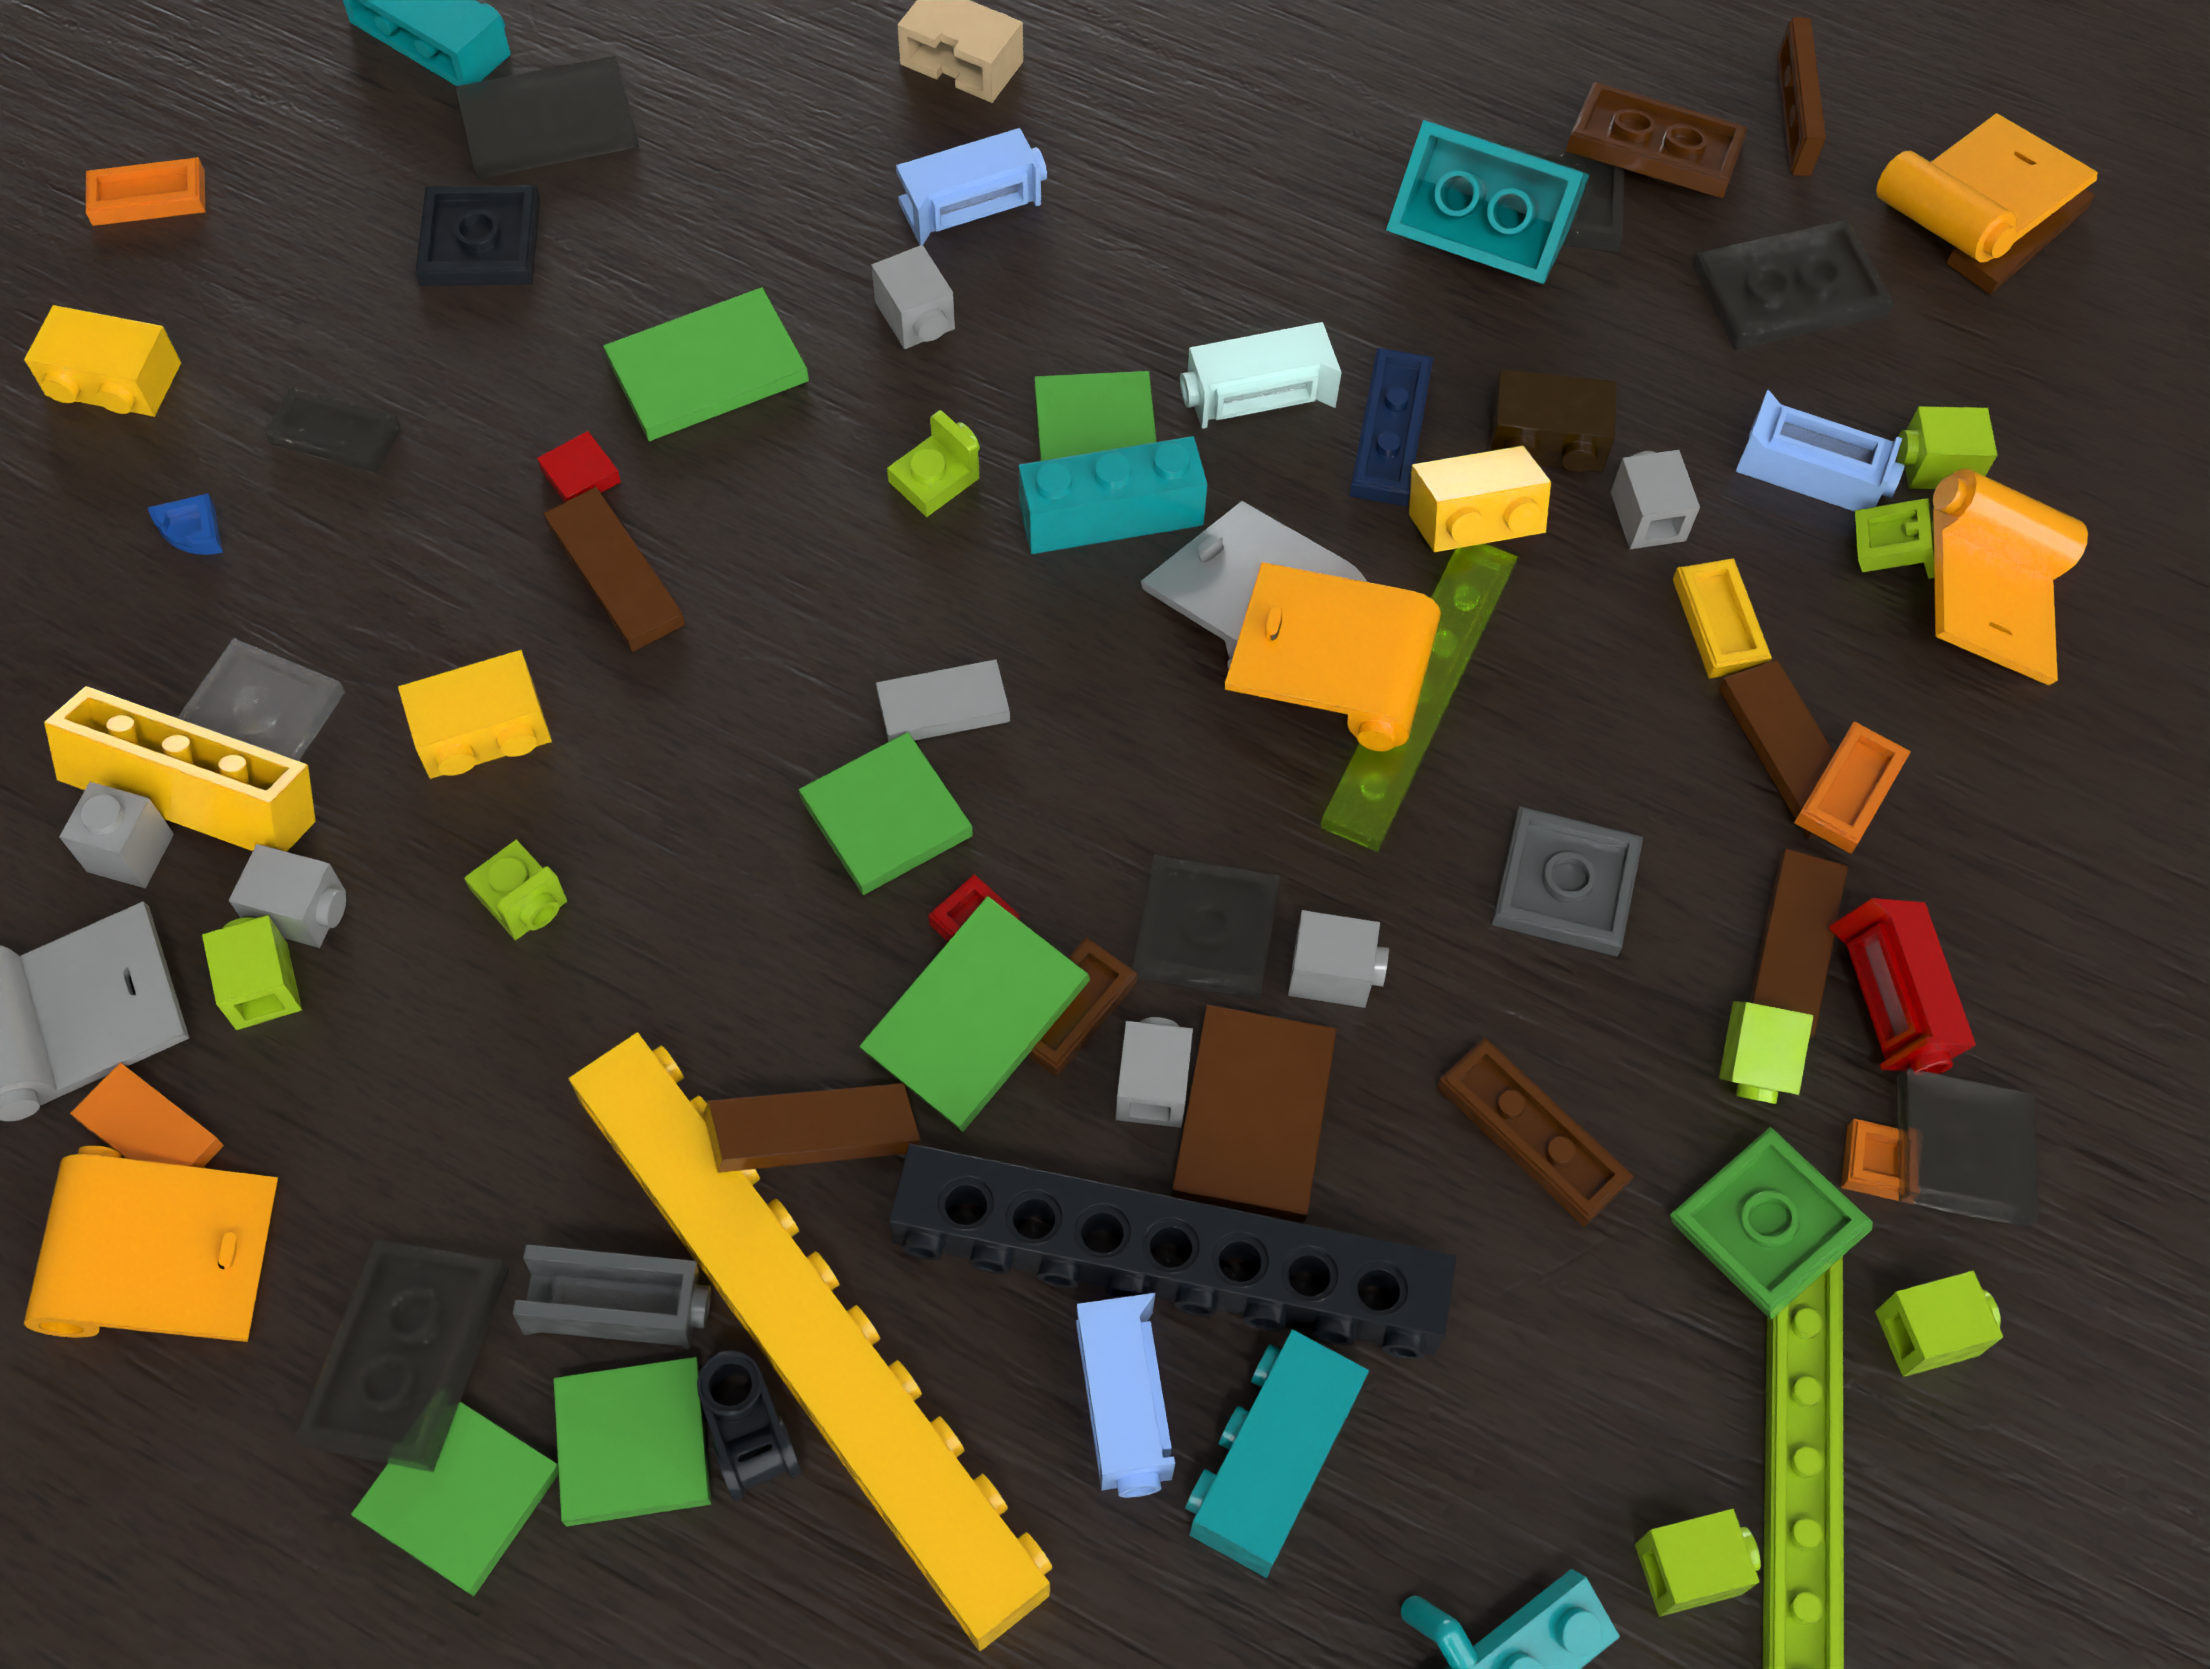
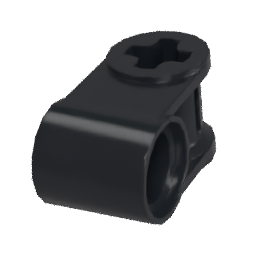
(747, 1436)

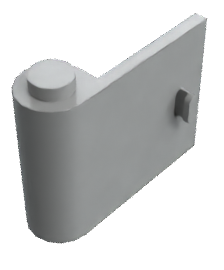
(1218, 569)
(74, 1011)

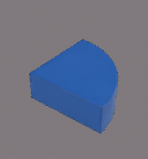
(189, 524)

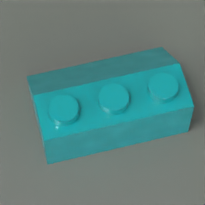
(1486, 201)

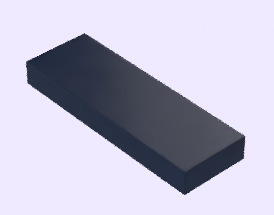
(1391, 427)

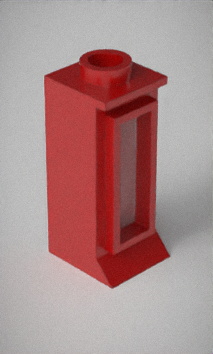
(1906, 985)

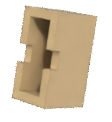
(963, 42)

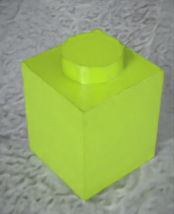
(1944, 442)
(251, 971)
(1765, 1050)
(1940, 1323)
(1698, 1562)

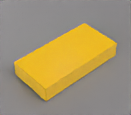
(1721, 617)

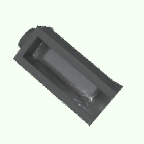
(612, 1296)

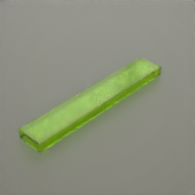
(1380, 779)

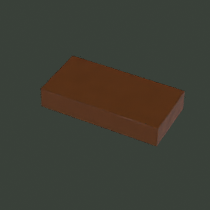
(1106, 989)

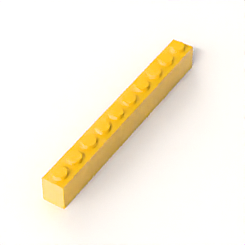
(816, 1345)

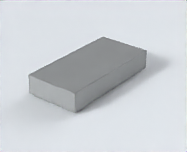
(943, 701)

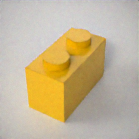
(103, 361)
(1479, 498)
(474, 715)

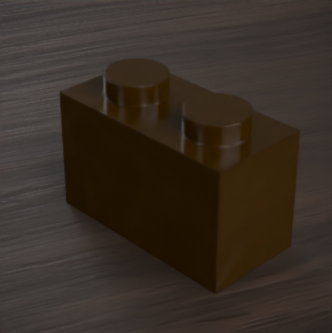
(1555, 418)

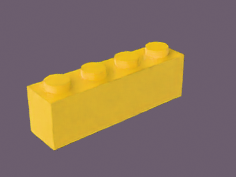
(183, 769)

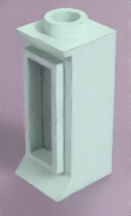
(1261, 373)

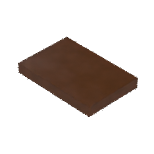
(1657, 139)
(1255, 1113)

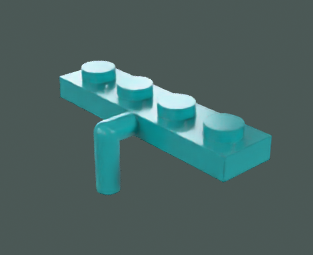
(1553, 1631)

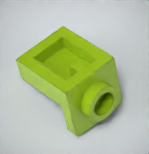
(937, 466)
(1896, 536)
(517, 890)

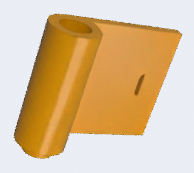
(1985, 187)
(1998, 571)
(1337, 649)
(144, 1245)

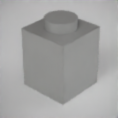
(913, 297)
(1654, 499)
(117, 835)
(294, 891)
(1337, 959)
(1154, 1072)

